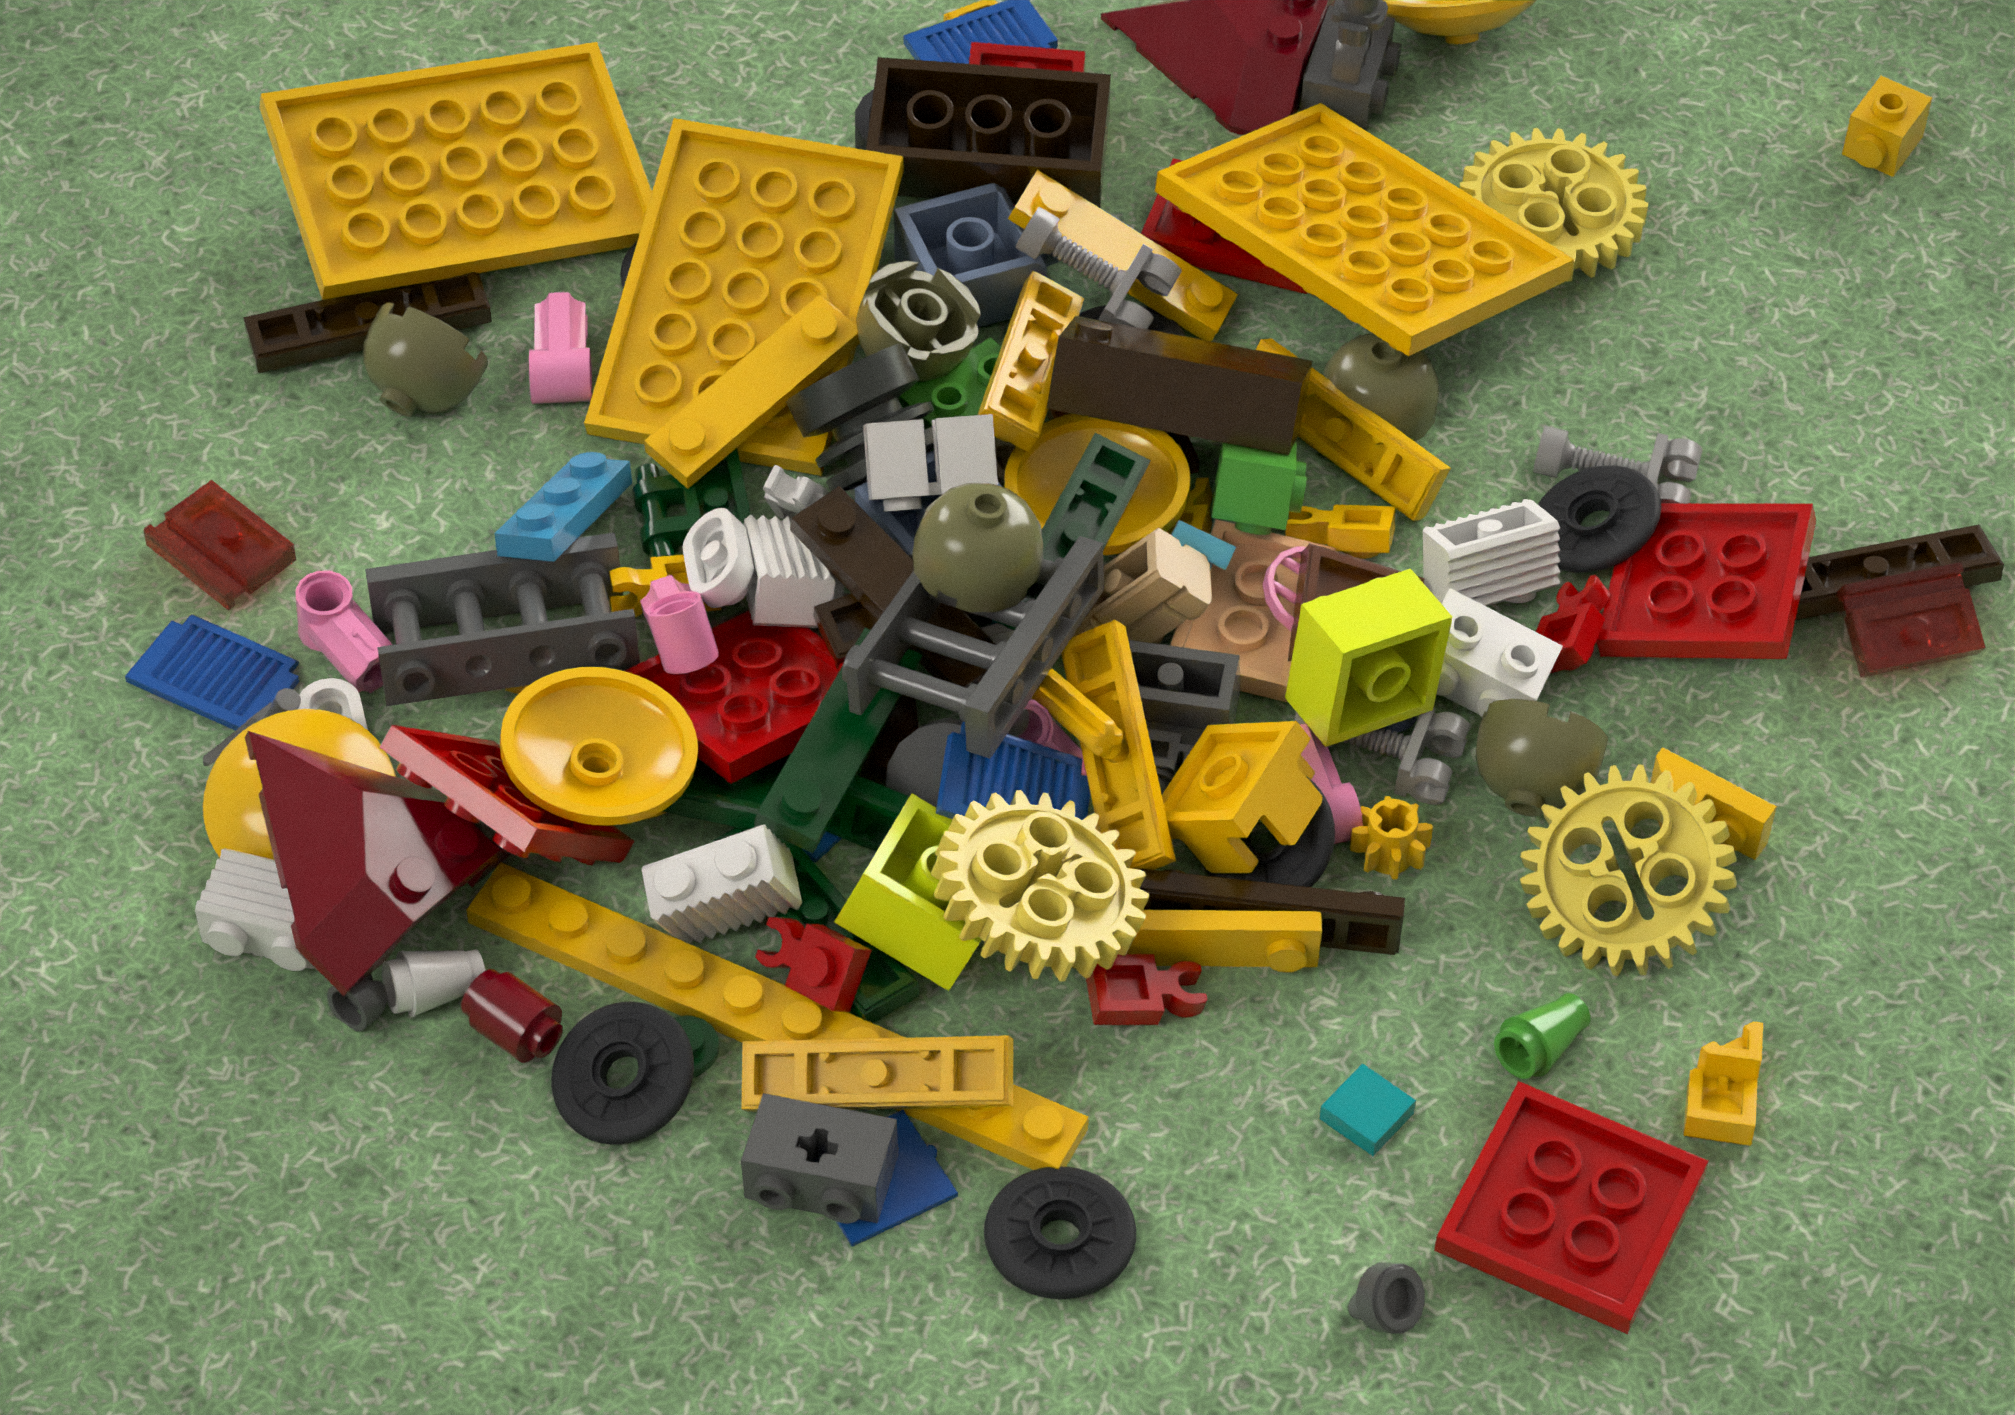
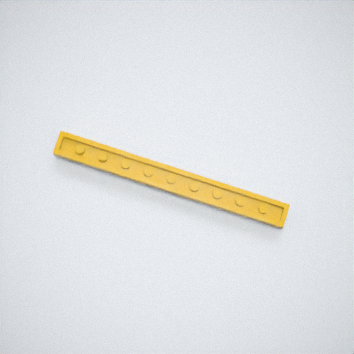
(739, 1002)

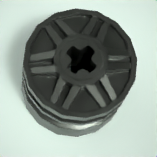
(850, 399)

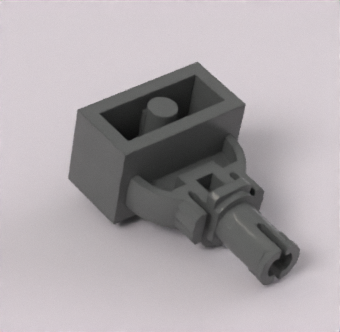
(1352, 60)
(1181, 696)

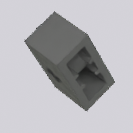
(819, 1159)

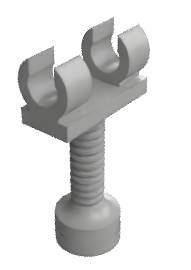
(1151, 269)
(1673, 458)
(1421, 778)

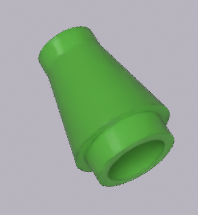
(1537, 1038)

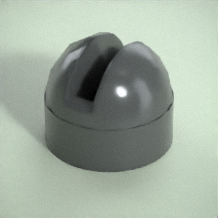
(367, 996)

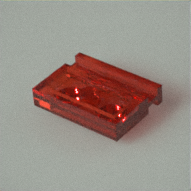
(220, 544)
(1911, 620)

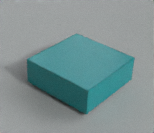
(1367, 1109)

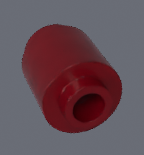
(513, 1015)

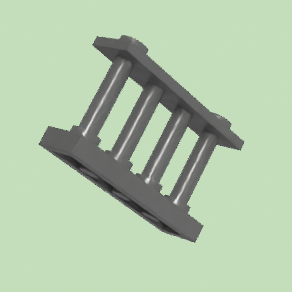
(488, 586)
(1012, 666)

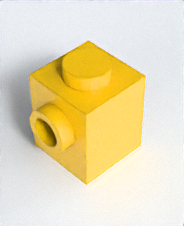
(1886, 126)

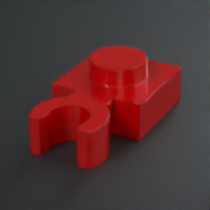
(1575, 622)
(820, 962)
(1138, 992)

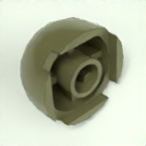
(924, 313)
(419, 362)
(1387, 382)
(979, 547)
(1533, 755)

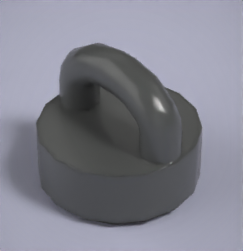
(1388, 1298)

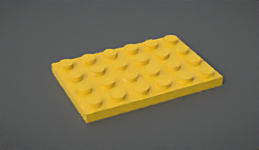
(458, 168)
(1364, 228)
(725, 256)

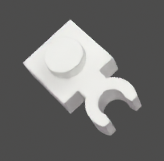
(790, 495)

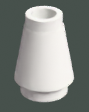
(428, 978)

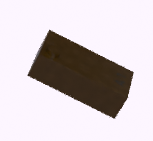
(990, 126)
(1179, 384)

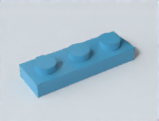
(563, 507)

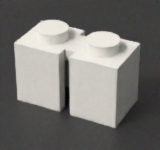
(898, 458)

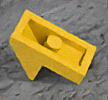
(1745, 814)

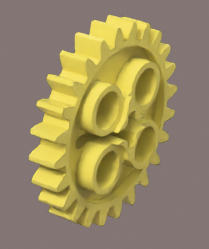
(1563, 195)
(1682, 847)
(1059, 876)

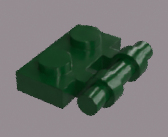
(654, 494)

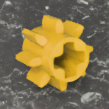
(1391, 837)

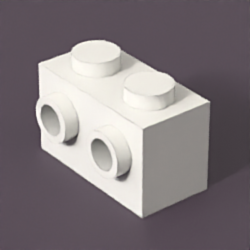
(1491, 656)

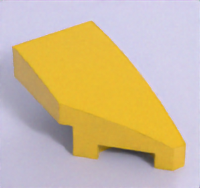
(1724, 1089)

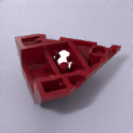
(1229, 53)
(361, 854)

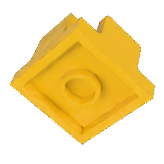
(1233, 782)

